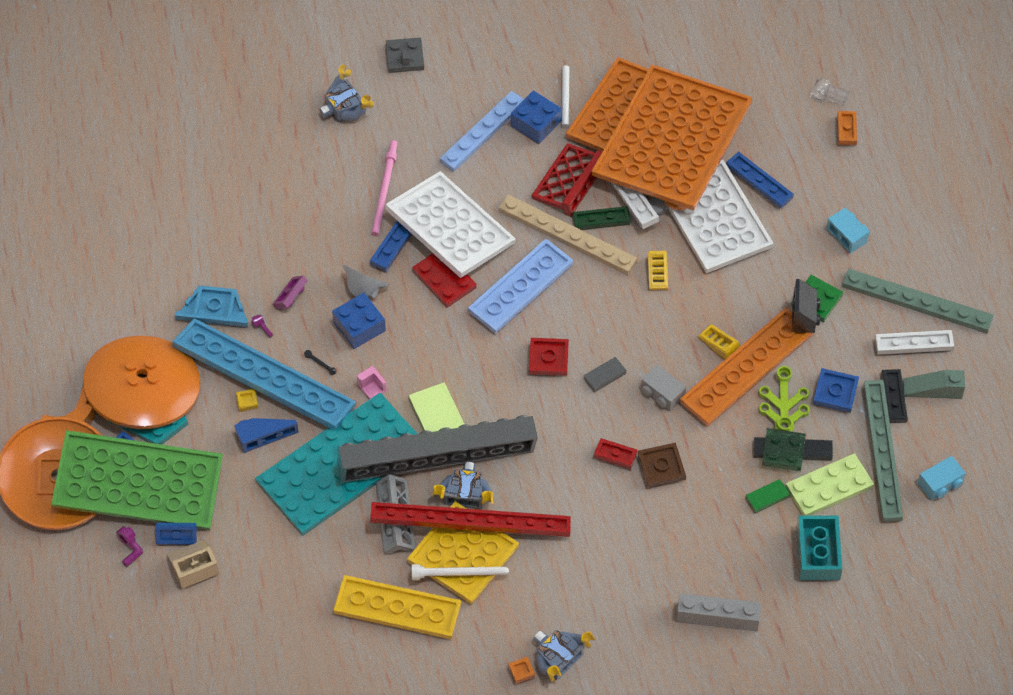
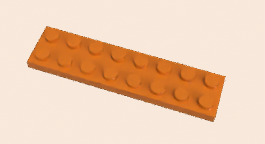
(744, 368)

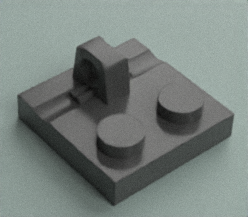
(404, 55)

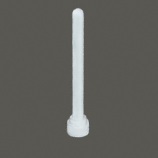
(419, 571)

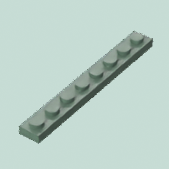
(917, 301)
(883, 451)

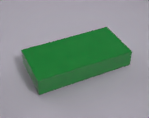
(767, 496)

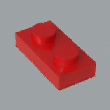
(615, 453)

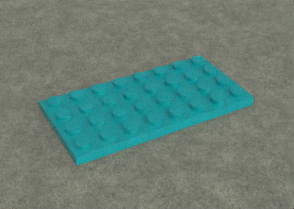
(308, 480)

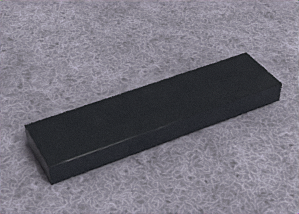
(812, 449)

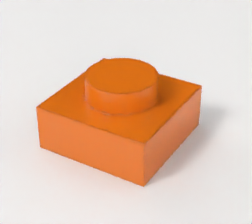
(521, 670)

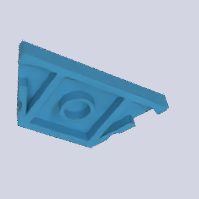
(214, 306)

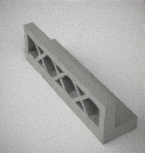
(393, 533)

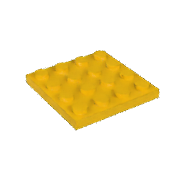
(463, 549)

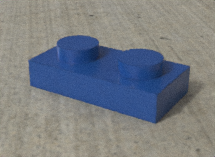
(176, 533)

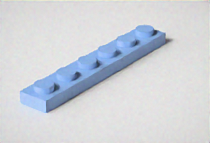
(480, 132)

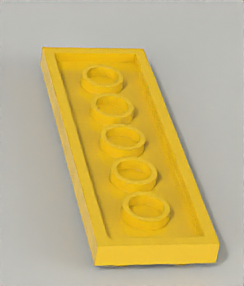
(397, 607)

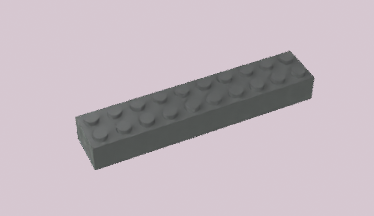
(436, 448)

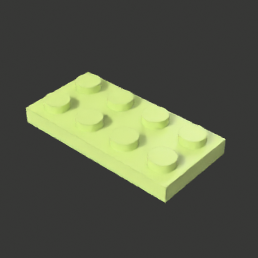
(829, 485)

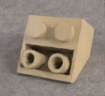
(193, 563)

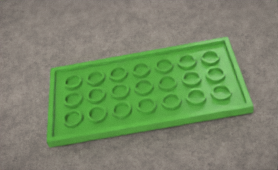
(137, 480)

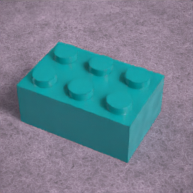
(819, 547)

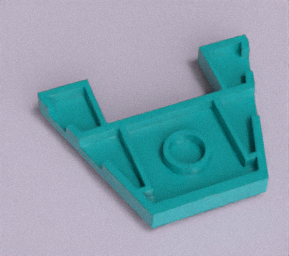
(160, 434)

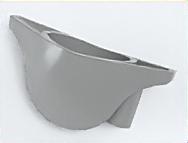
(361, 283)

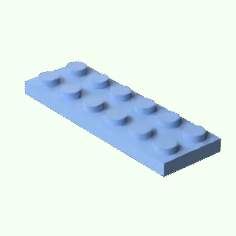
(520, 286)

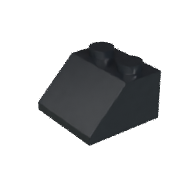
(805, 308)

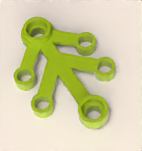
(783, 403)

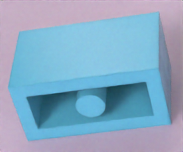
(848, 230)
(942, 478)

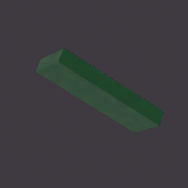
(601, 218)

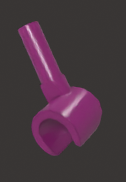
(259, 321)

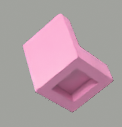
(371, 382)

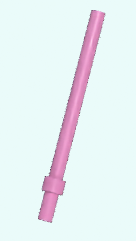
(390, 160)

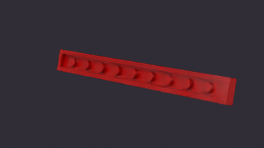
(470, 519)

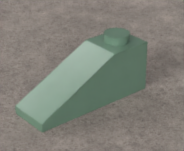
(936, 385)

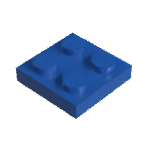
(836, 390)

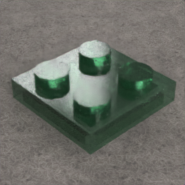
(783, 449)

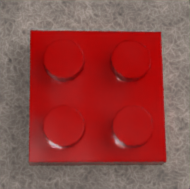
(548, 356)

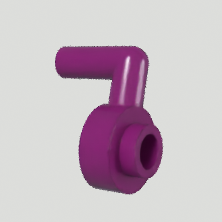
(127, 537)

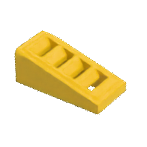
(657, 258)
(723, 351)

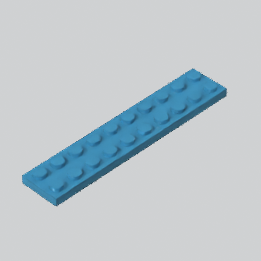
(264, 374)

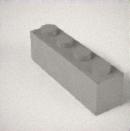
(718, 612)

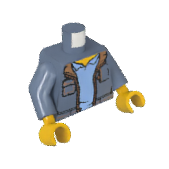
(343, 99)
(465, 488)
(560, 651)

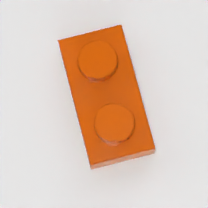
(847, 128)

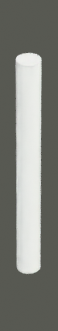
(565, 96)

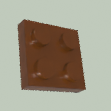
(661, 465)

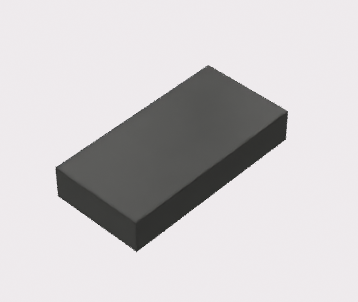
(605, 374)

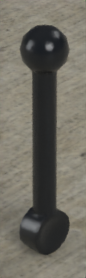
(308, 354)

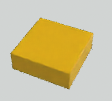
(247, 400)

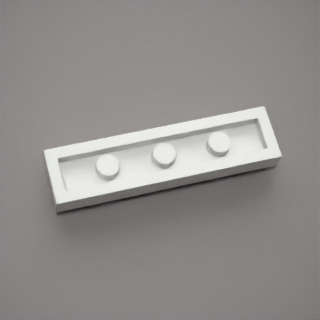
(638, 206)
(914, 342)

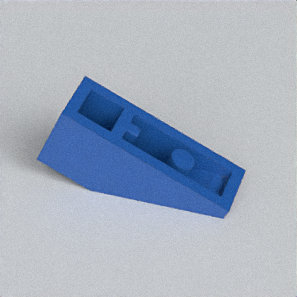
(260, 432)

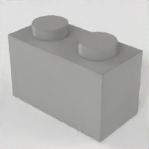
(662, 388)

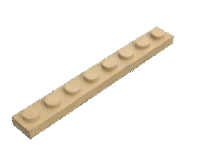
(568, 234)

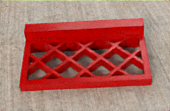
(581, 182)

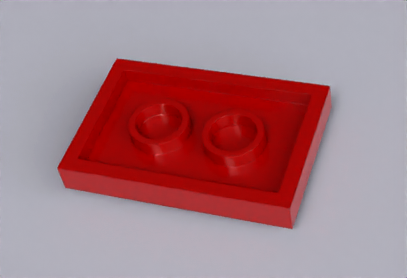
(442, 280)

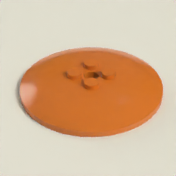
(138, 402)
(27, 473)

